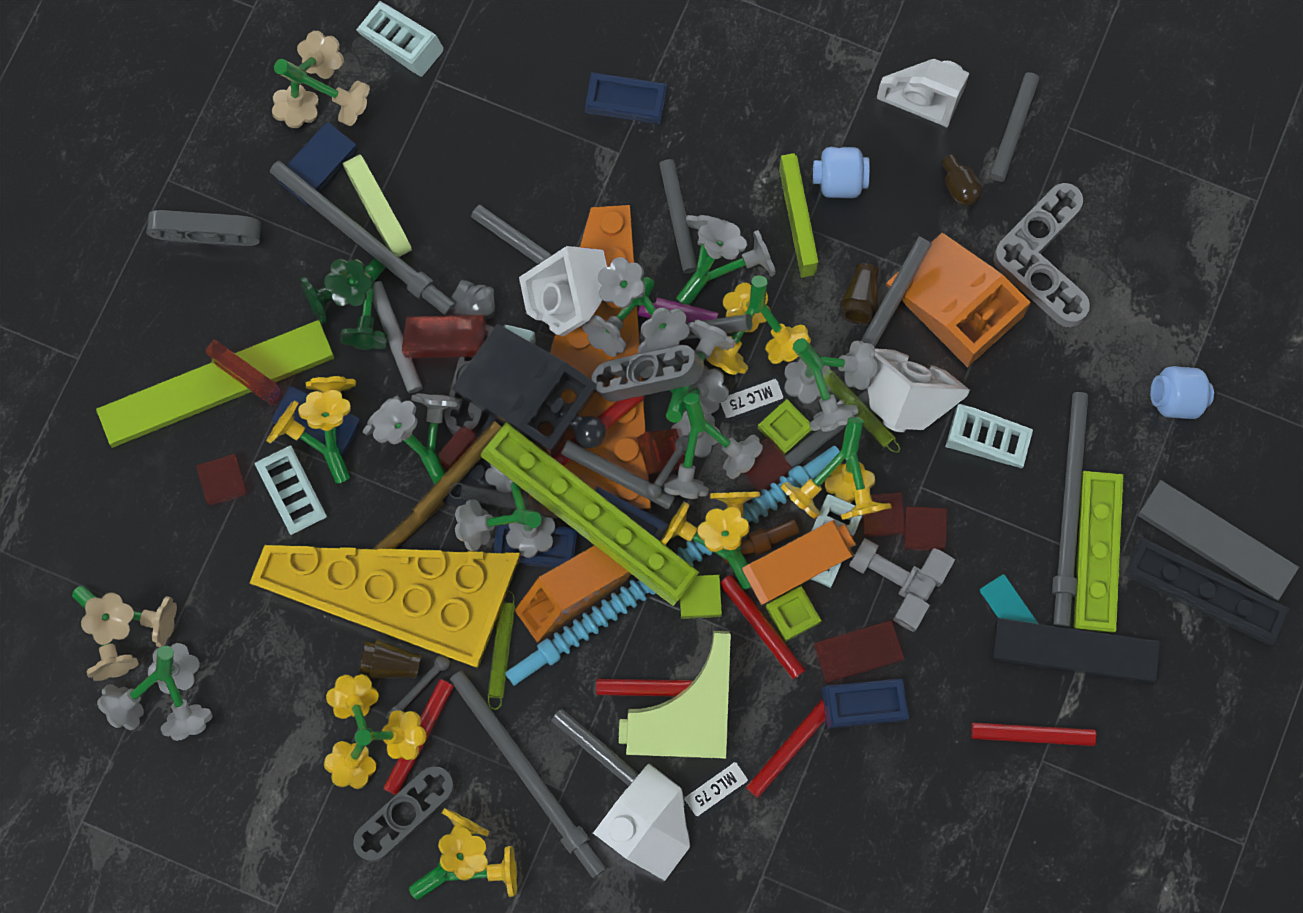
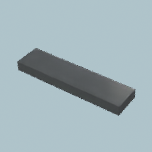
(1218, 541)

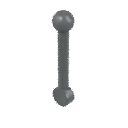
(653, 491)
(441, 664)

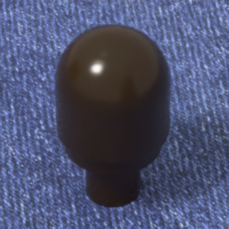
(961, 181)

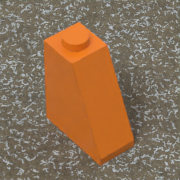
(799, 561)
(569, 591)

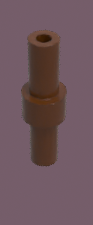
(761, 541)

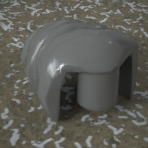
(473, 300)

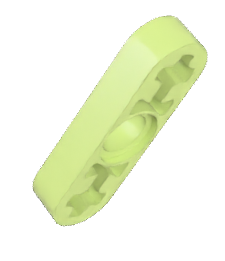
(377, 206)

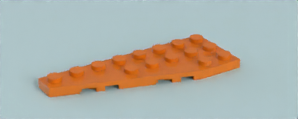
(609, 231)

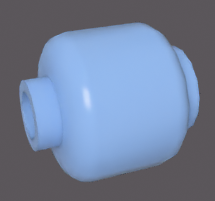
(841, 172)
(1181, 392)

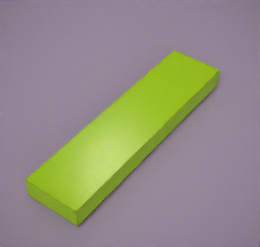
(1098, 552)

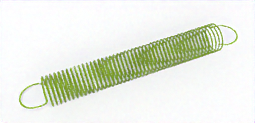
(844, 397)
(497, 660)

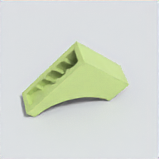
(691, 721)

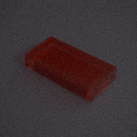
(443, 336)
(243, 372)
(858, 652)

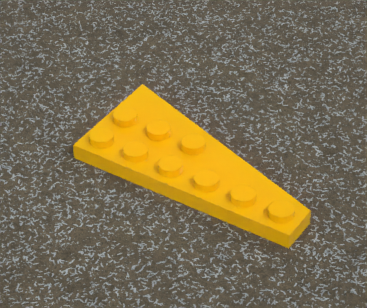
(413, 595)

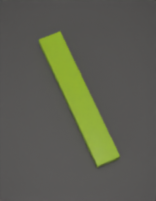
(210, 385)
(589, 513)

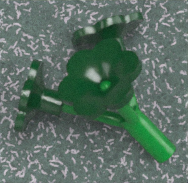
(350, 284)

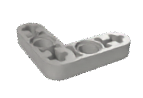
(1031, 249)

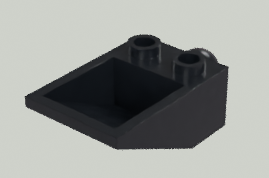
(525, 387)

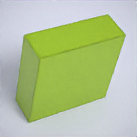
(785, 427)
(702, 598)
(793, 614)

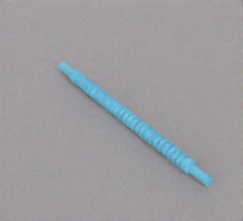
(550, 651)

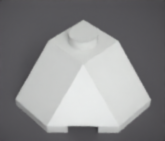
(926, 89)
(564, 288)
(909, 393)
(648, 823)

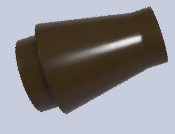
(861, 296)
(387, 661)

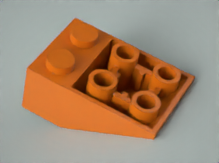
(963, 299)

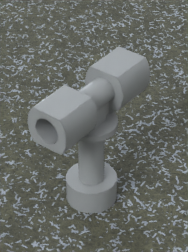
(915, 586)

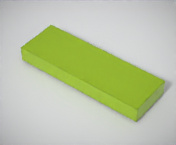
(798, 215)

